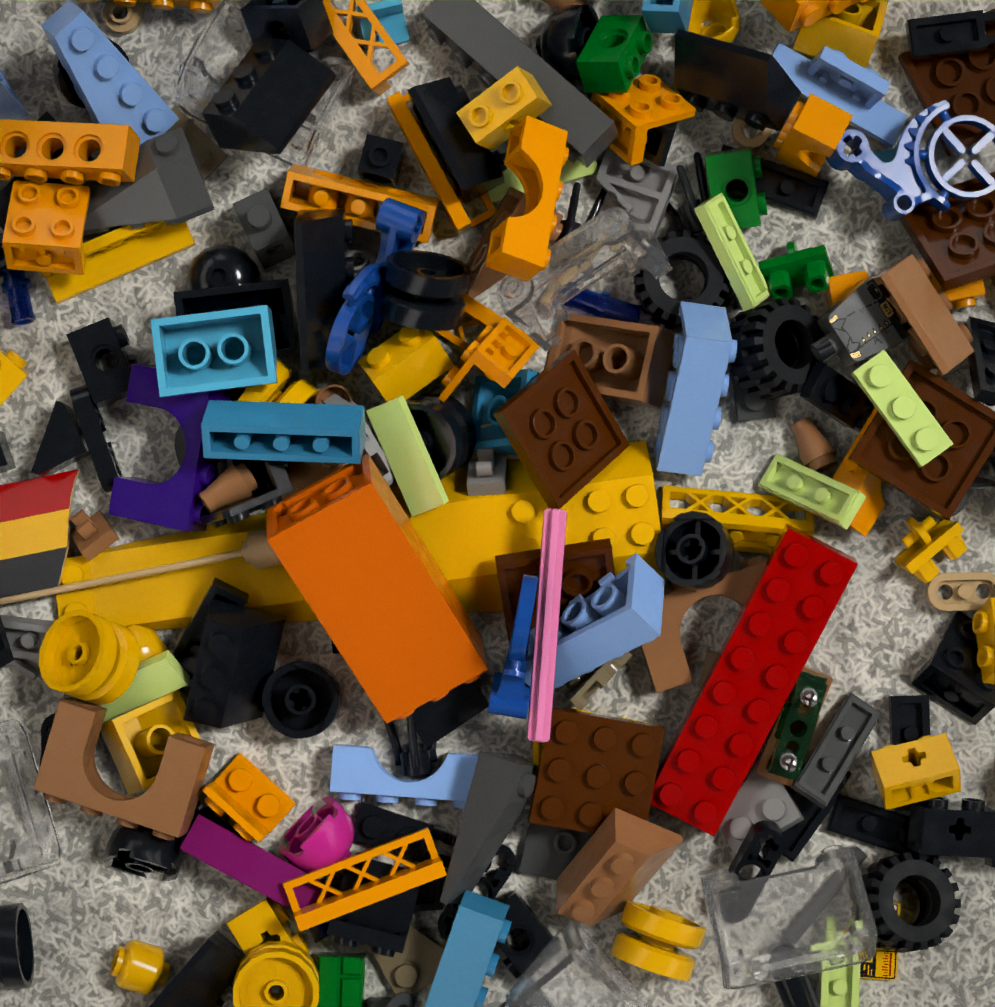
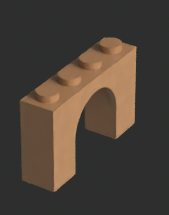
(665, 654)
(71, 774)

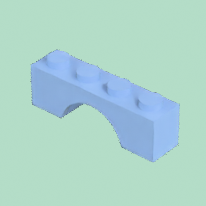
(358, 772)

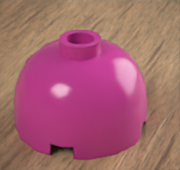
(319, 837)

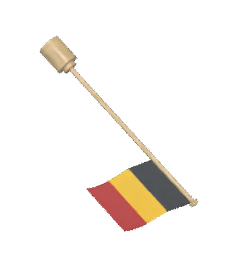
(37, 537)

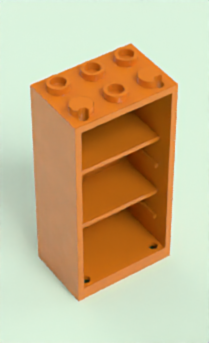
(376, 589)

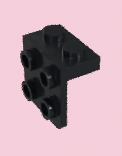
(272, 483)
(378, 924)

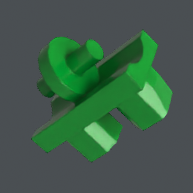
(796, 269)

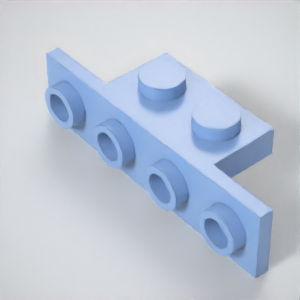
(847, 86)

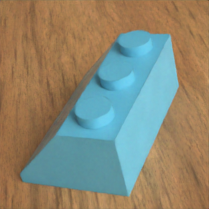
(214, 351)

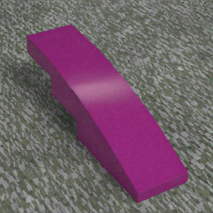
(247, 862)

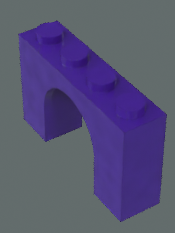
(175, 501)

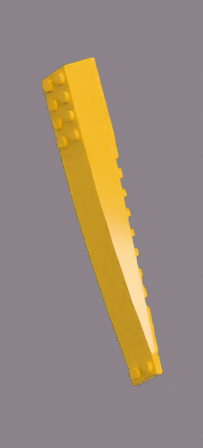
(459, 536)

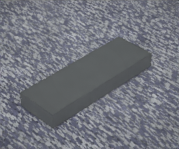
(836, 750)

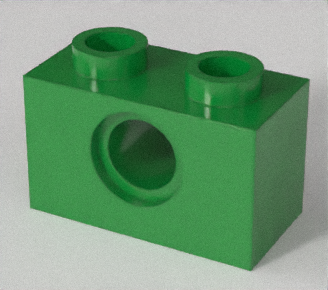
(614, 53)
(738, 164)

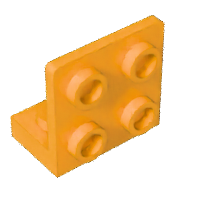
(643, 107)
(46, 227)
(497, 352)
(248, 799)

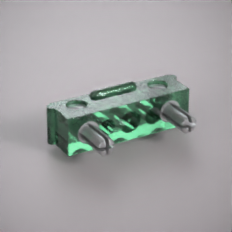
(810, 691)

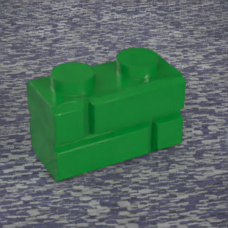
(341, 979)

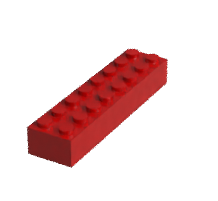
(751, 679)

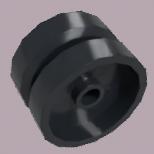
(424, 290)
(445, 430)
(16, 947)

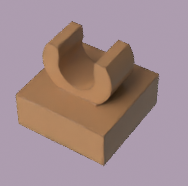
(92, 533)

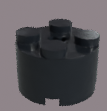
(282, 708)

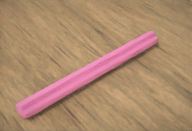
(546, 625)

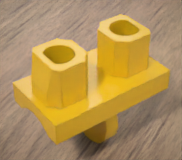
(925, 542)

